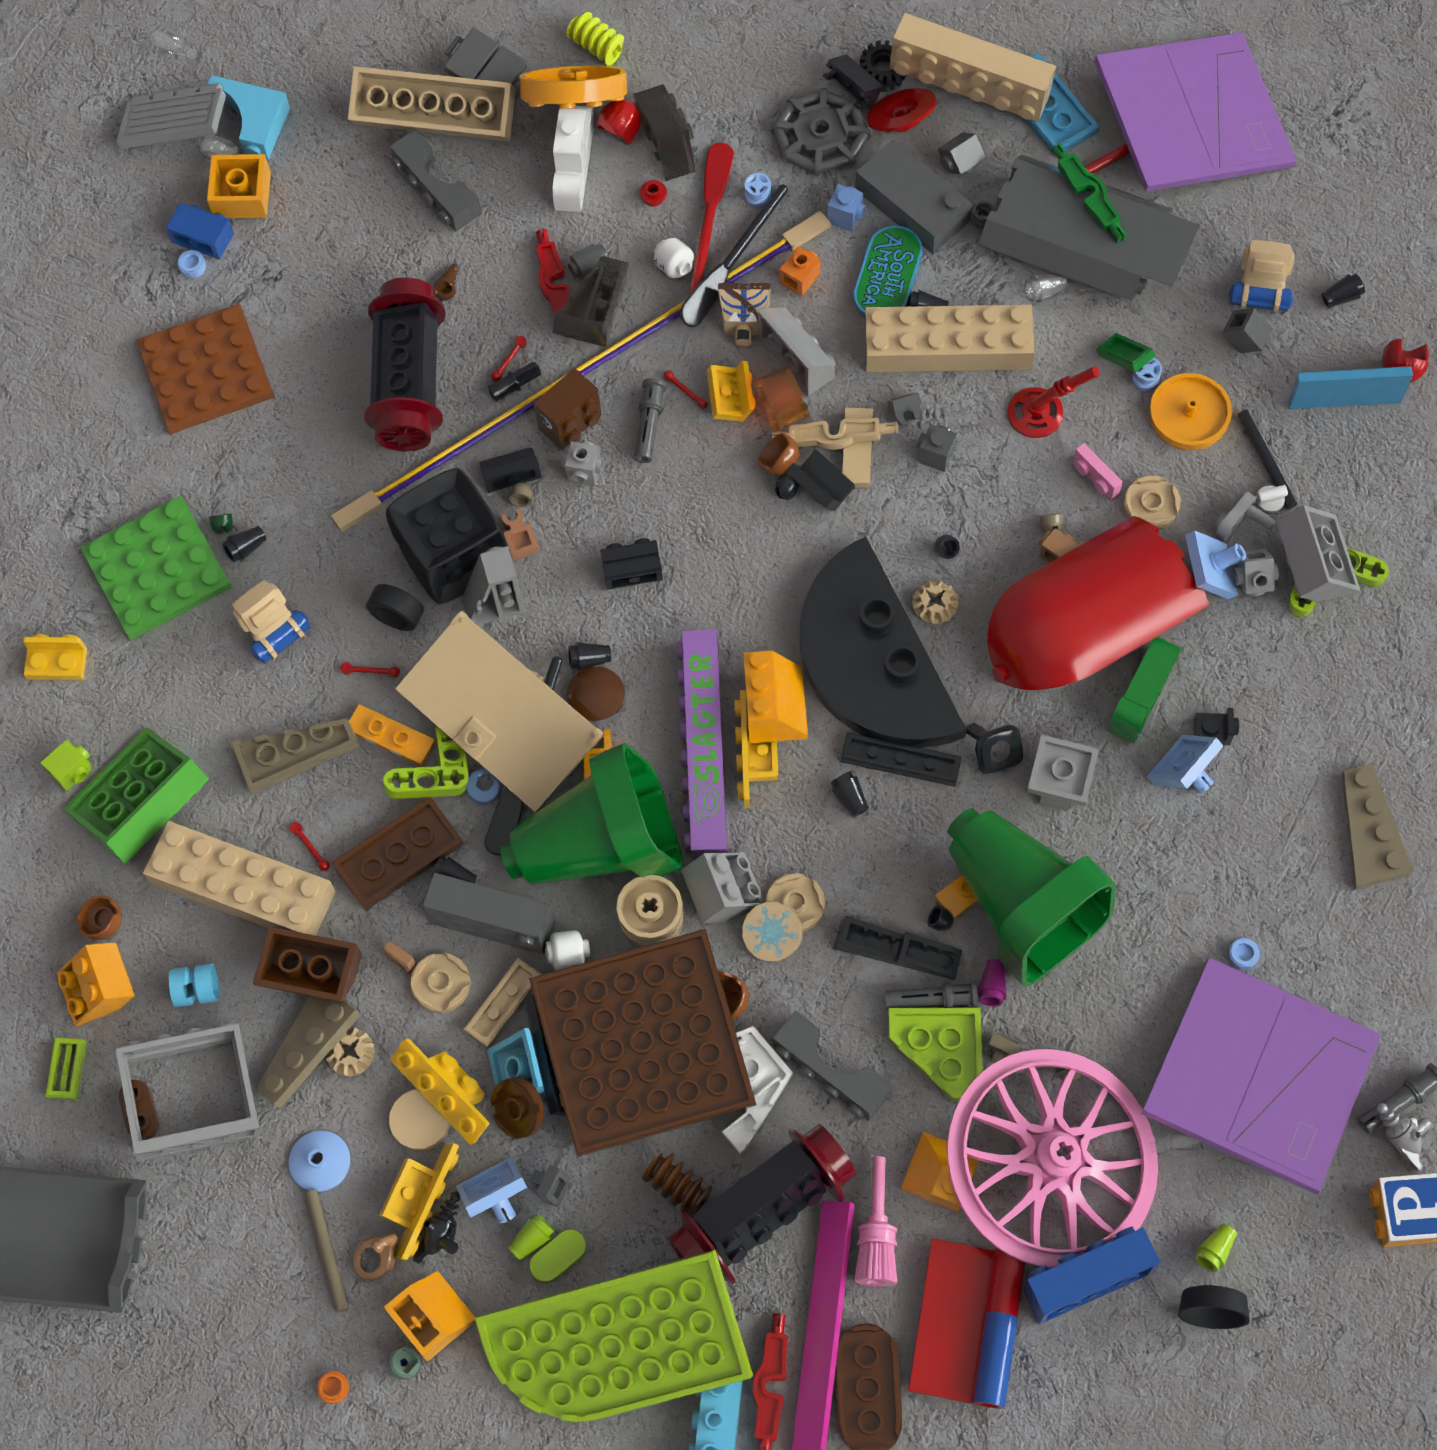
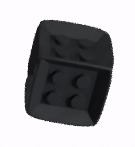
(443, 532)

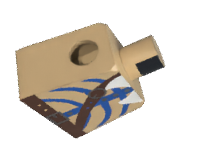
(740, 308)

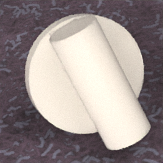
(1271, 498)

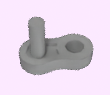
(1246, 506)

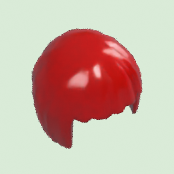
(620, 119)
(1396, 357)

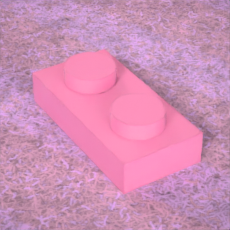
(1103, 478)

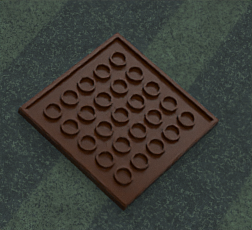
(642, 1042)

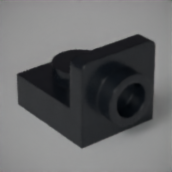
(1217, 725)

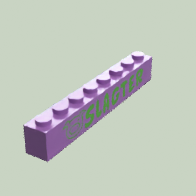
(704, 743)

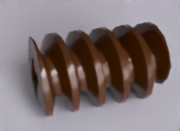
(677, 1184)

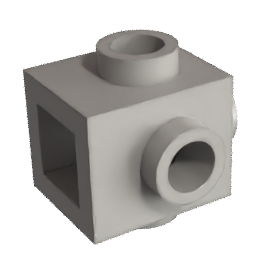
(582, 462)
(1256, 573)

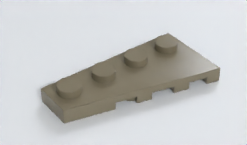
(1374, 838)

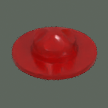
(901, 110)

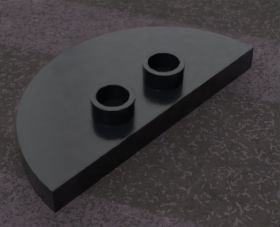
(869, 657)

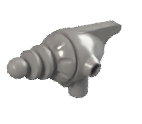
(1404, 1133)

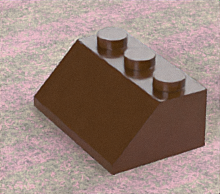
(307, 965)

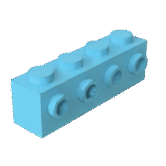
(717, 1418)

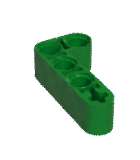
(1144, 690)

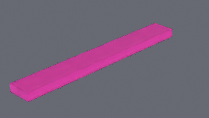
(823, 1326)

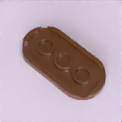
(868, 1388)

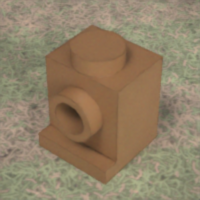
(1056, 544)

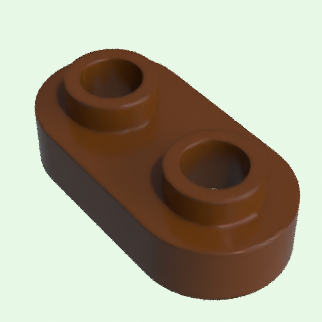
(145, 1109)

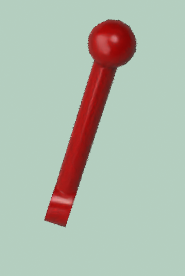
(520, 343)
(669, 376)
(347, 669)
(296, 829)

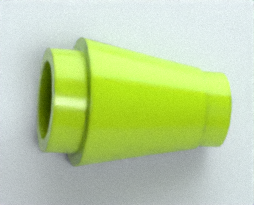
(531, 1236)
(1216, 1248)

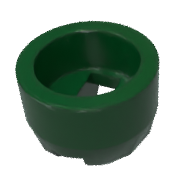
(221, 520)

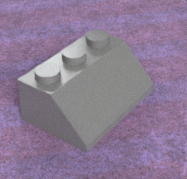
(795, 348)
(1317, 554)

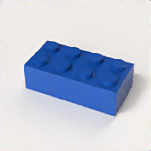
(1090, 1275)

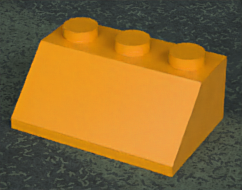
(774, 698)

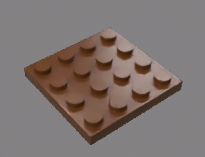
(205, 368)

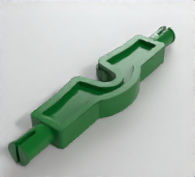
(1097, 203)

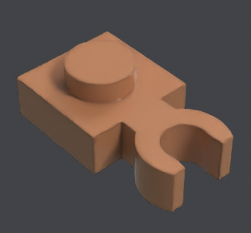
(519, 537)

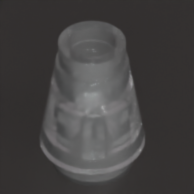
(1044, 286)

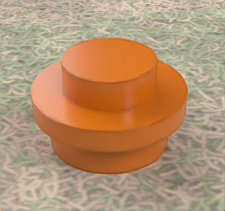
(333, 1387)

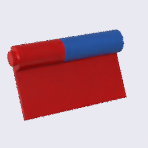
(967, 1324)

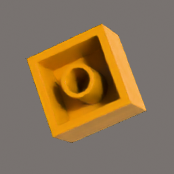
(239, 185)

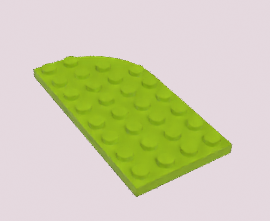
(619, 1342)

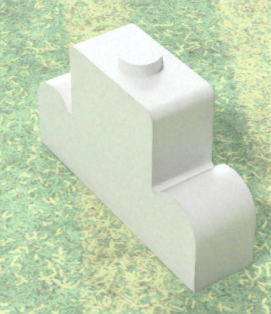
(572, 157)

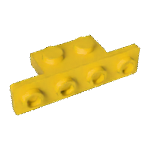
(757, 760)
(445, 1087)
(414, 1195)

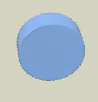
(191, 264)
(1243, 953)

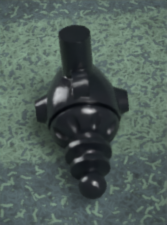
(440, 1231)

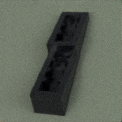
(897, 948)

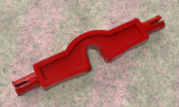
(550, 271)
(774, 1370)

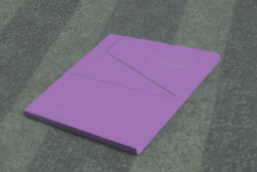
(1194, 111)
(1262, 1075)

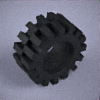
(877, 54)

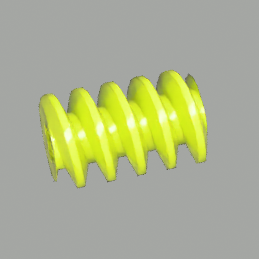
(596, 38)

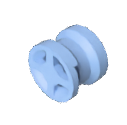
(757, 189)
(1149, 383)

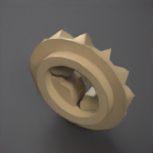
(935, 614)
(350, 1065)

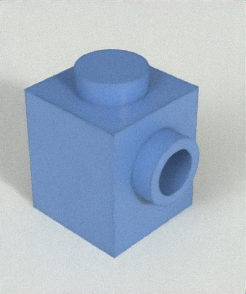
(846, 207)

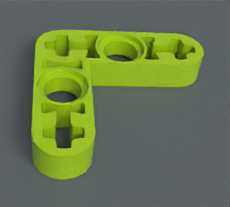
(1364, 578)
(445, 769)

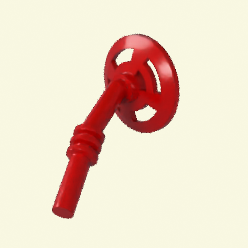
(1037, 408)

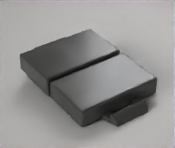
(483, 60)

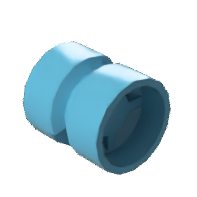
(204, 988)

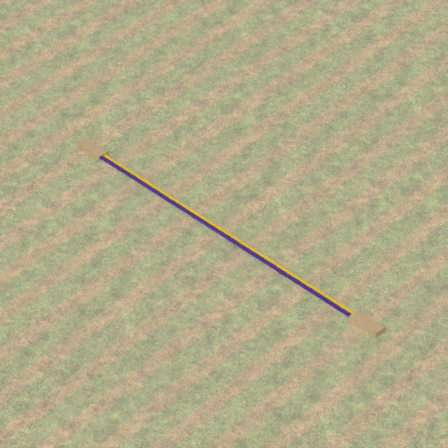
(370, 503)

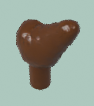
(445, 285)

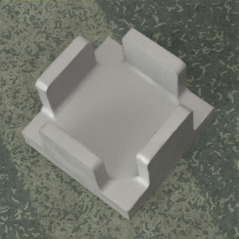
(1062, 772)

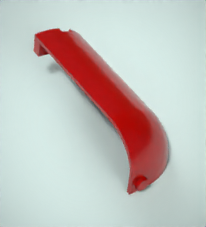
(1091, 607)

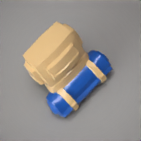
(1264, 277)
(268, 621)

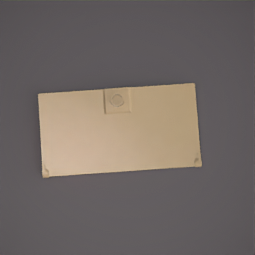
(499, 711)

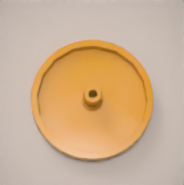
(1190, 411)

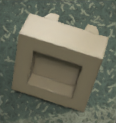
(1004, 1045)

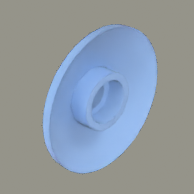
(329, 1171)

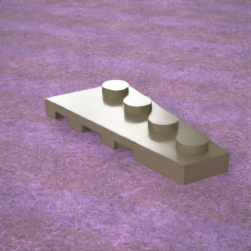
(284, 755)
(305, 1046)

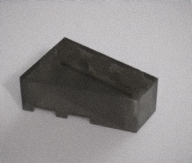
(667, 131)
(594, 304)

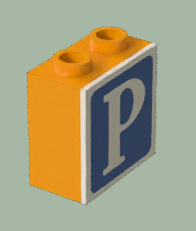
(1405, 1209)

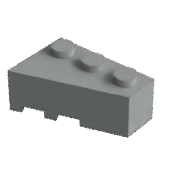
(493, 588)

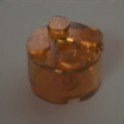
(781, 398)

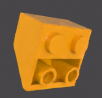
(94, 983)
(430, 1314)

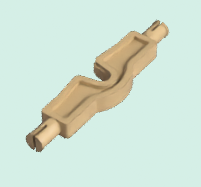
(849, 432)

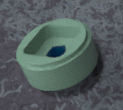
(403, 1362)

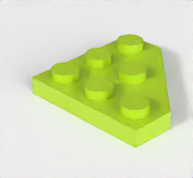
(940, 1044)

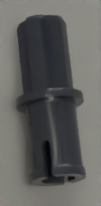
(514, 381)

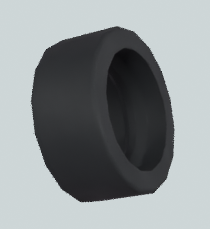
(395, 607)

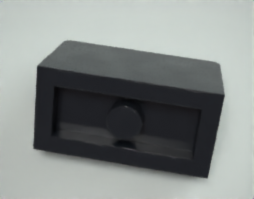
(510, 469)
(822, 480)

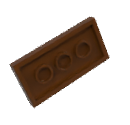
(397, 853)

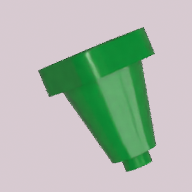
(599, 826)
(1029, 893)

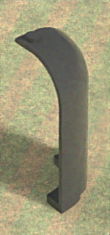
(68, 1238)

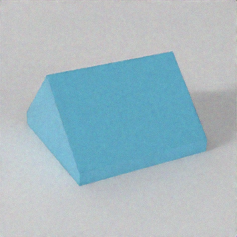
(516, 1058)

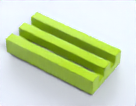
(63, 1094)

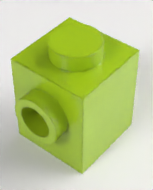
(68, 764)

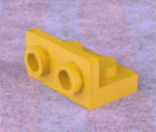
(54, 657)

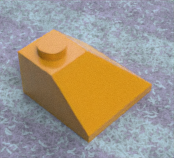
(929, 1173)

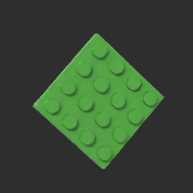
(155, 567)

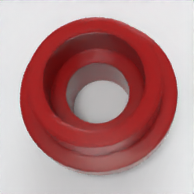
(653, 199)

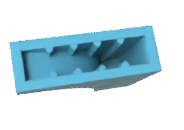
(261, 113)

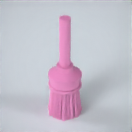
(877, 1238)

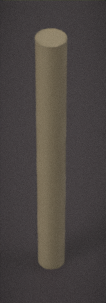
(326, 1251)

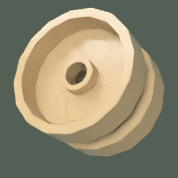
(636, 910)

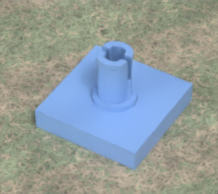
(1213, 562)
(1186, 763)
(492, 1190)

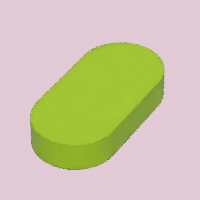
(558, 1256)

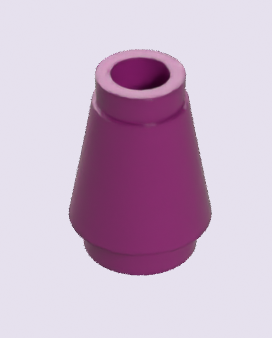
(992, 984)

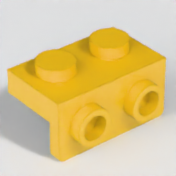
(730, 392)

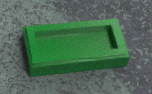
(1125, 352)

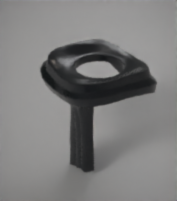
(988, 739)

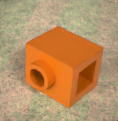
(800, 270)

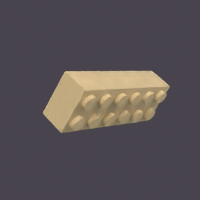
(971, 67)
(432, 104)
(949, 338)
(238, 881)

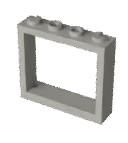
(198, 1138)

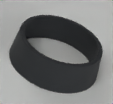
(1214, 1307)

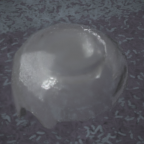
(216, 145)

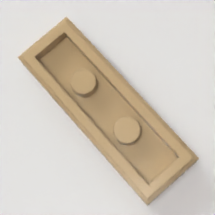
(858, 454)
(501, 1004)

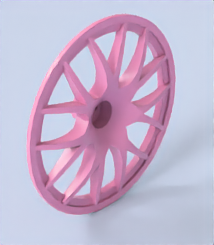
(1039, 1158)

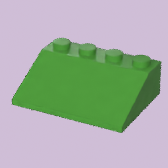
(136, 794)

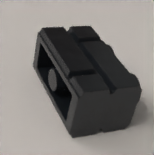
(631, 563)

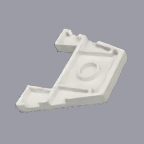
(767, 1078)

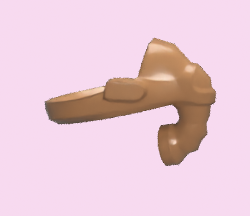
(385, 1247)

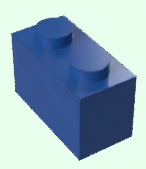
(200, 230)

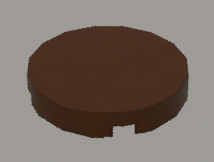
(517, 1107)

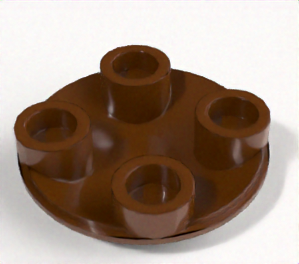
(596, 693)

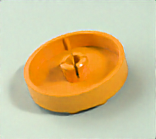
(573, 85)

